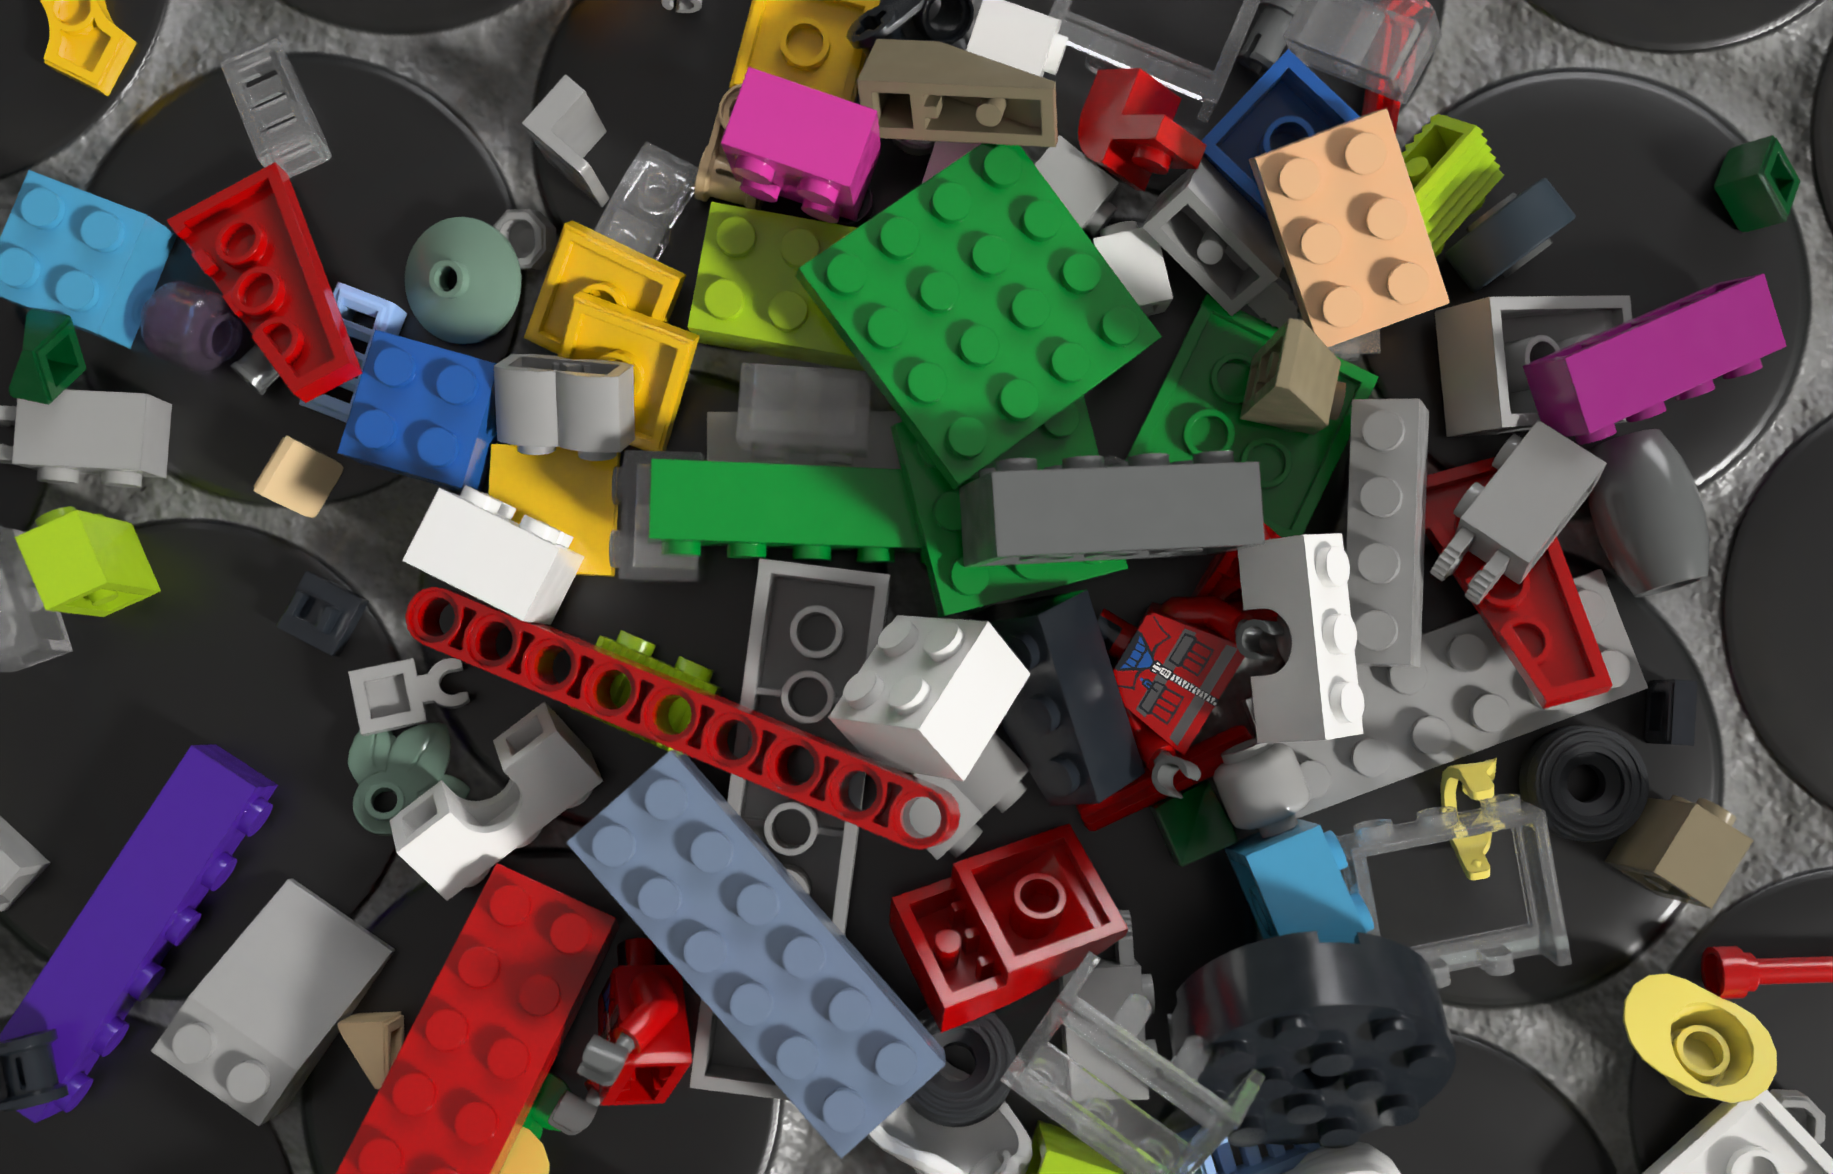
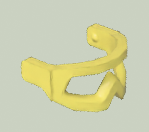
(1478, 785)

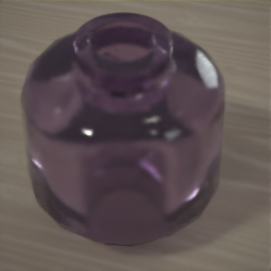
(190, 326)

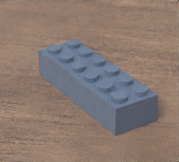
(759, 951)

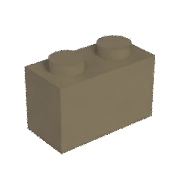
(1681, 850)

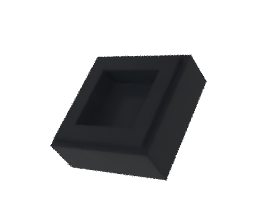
(1671, 712)

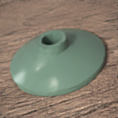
(485, 286)

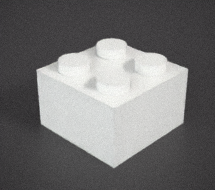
(491, 557)
(930, 695)

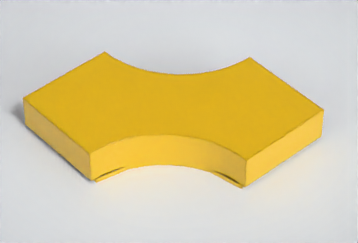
(86, 43)

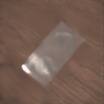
(648, 201)

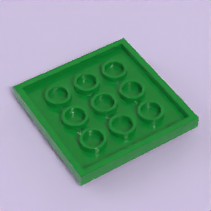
(978, 307)

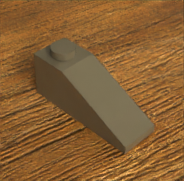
(955, 96)
(1294, 382)

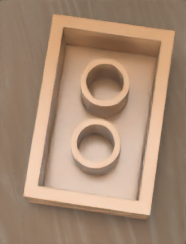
(1350, 229)

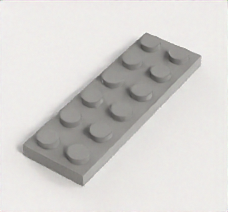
(1453, 704)

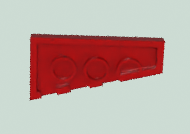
(272, 278)
(1534, 622)

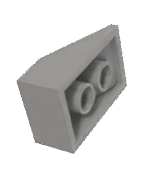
(1491, 340)
(274, 1003)

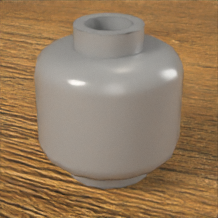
(1261, 786)

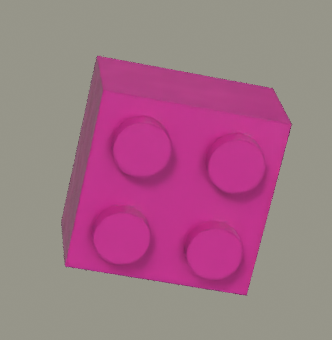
(801, 146)

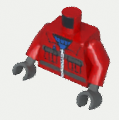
(1176, 671)
(639, 1040)

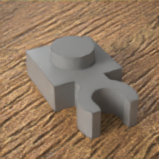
(395, 695)

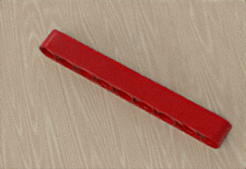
(647, 711)

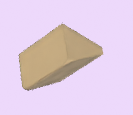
(298, 477)
(374, 1041)

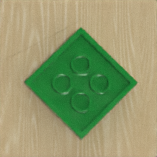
(1202, 409)
(939, 526)

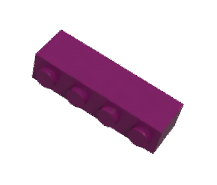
(1656, 358)

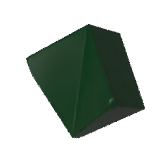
(1757, 184)
(48, 359)
(1193, 824)

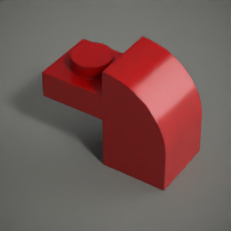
(1132, 128)

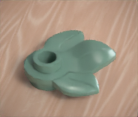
(399, 766)

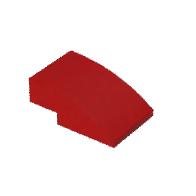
(1004, 925)

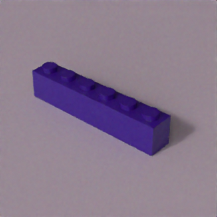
(140, 913)

